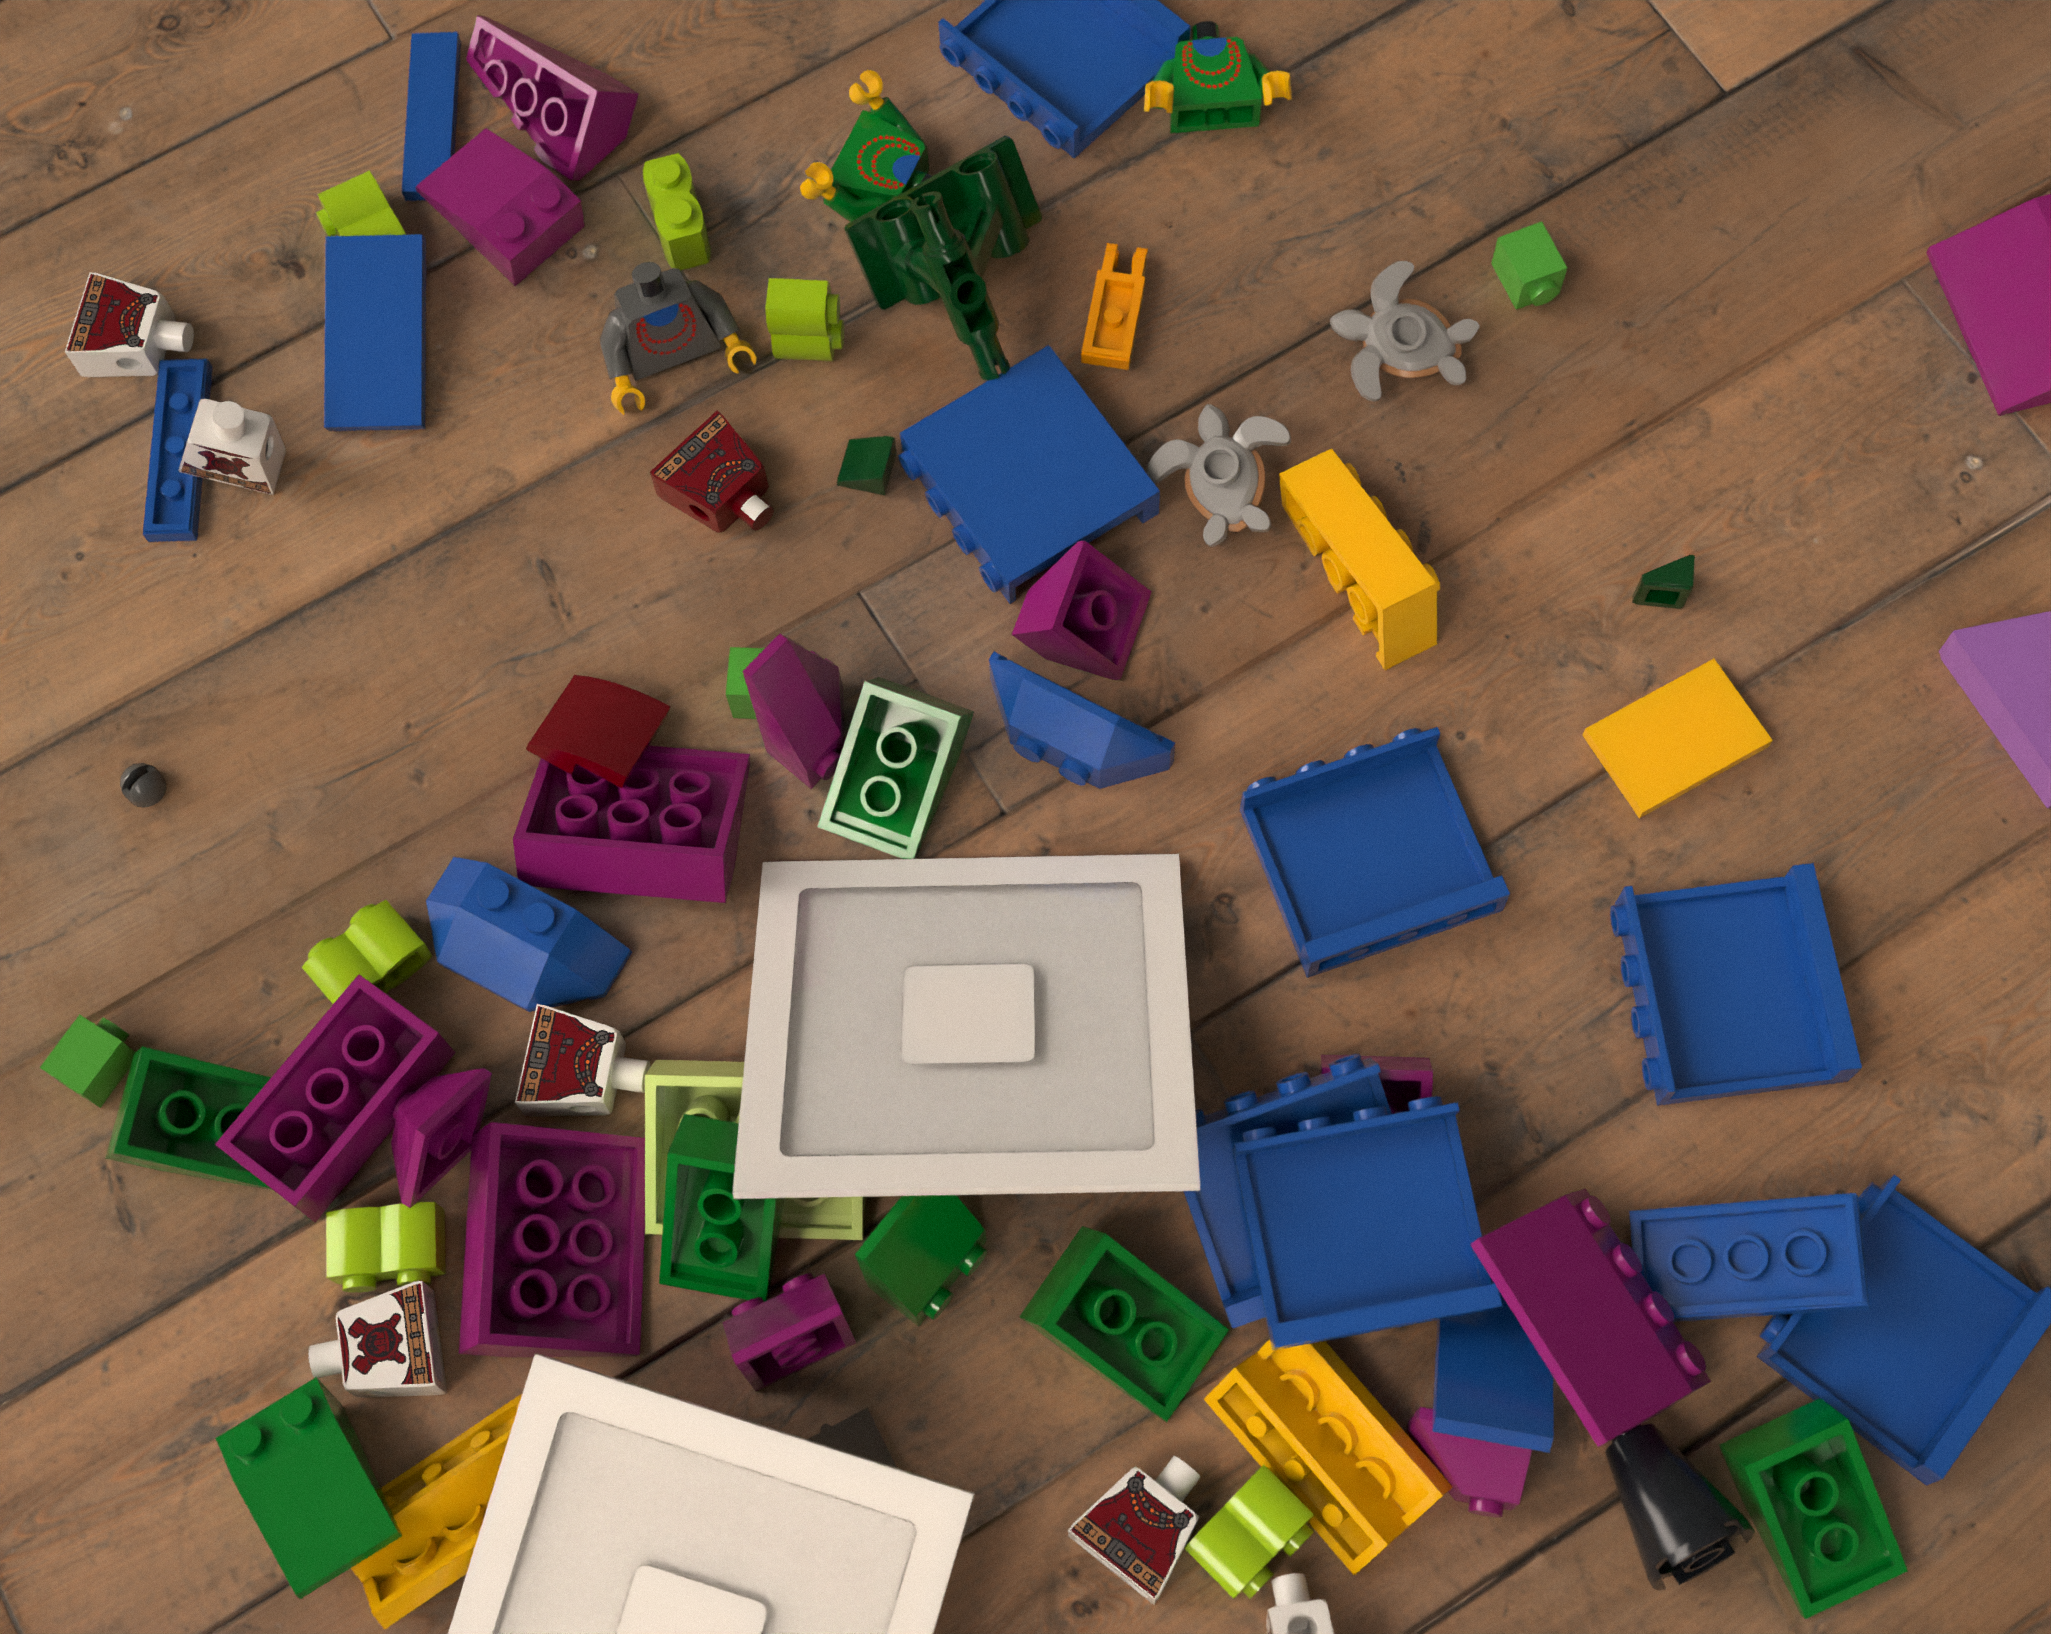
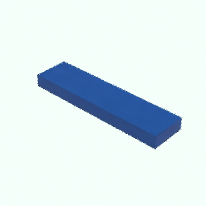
(430, 107)
(173, 496)

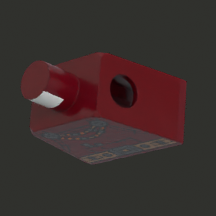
(715, 478)

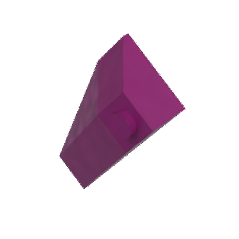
(559, 101)
(798, 708)

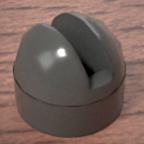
(146, 789)

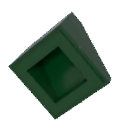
(868, 464)
(1667, 585)

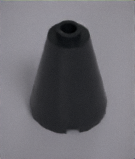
(1672, 1508)

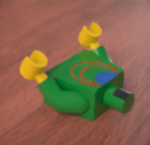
(1214, 83)
(876, 161)

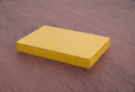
(1676, 738)

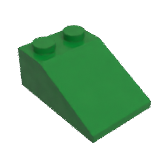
(894, 767)
(178, 1112)
(707, 1234)
(921, 1253)
(1124, 1322)
(309, 1486)
(1814, 1506)

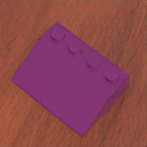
(2002, 300)
(657, 836)
(553, 1243)
(1592, 1314)

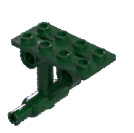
(941, 239)

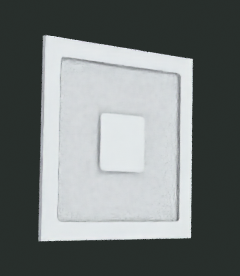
(968, 1029)
(697, 1522)

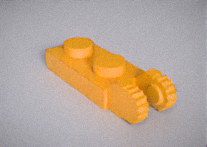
(1114, 311)

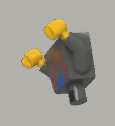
(664, 324)

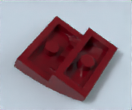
(599, 728)

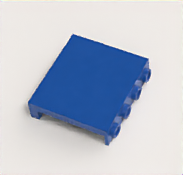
(1065, 61)
(1026, 471)
(1369, 851)
(1735, 988)
(1219, 1205)
(1362, 1224)
(1929, 1350)

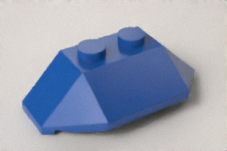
(1073, 732)
(519, 939)

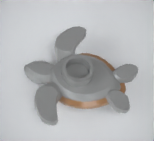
(1402, 336)
(1225, 473)

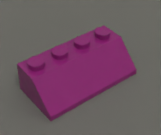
(335, 1097)

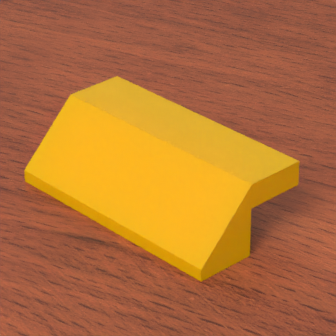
(1329, 1446)
(439, 1516)

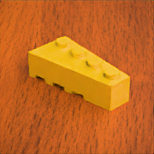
(1363, 556)

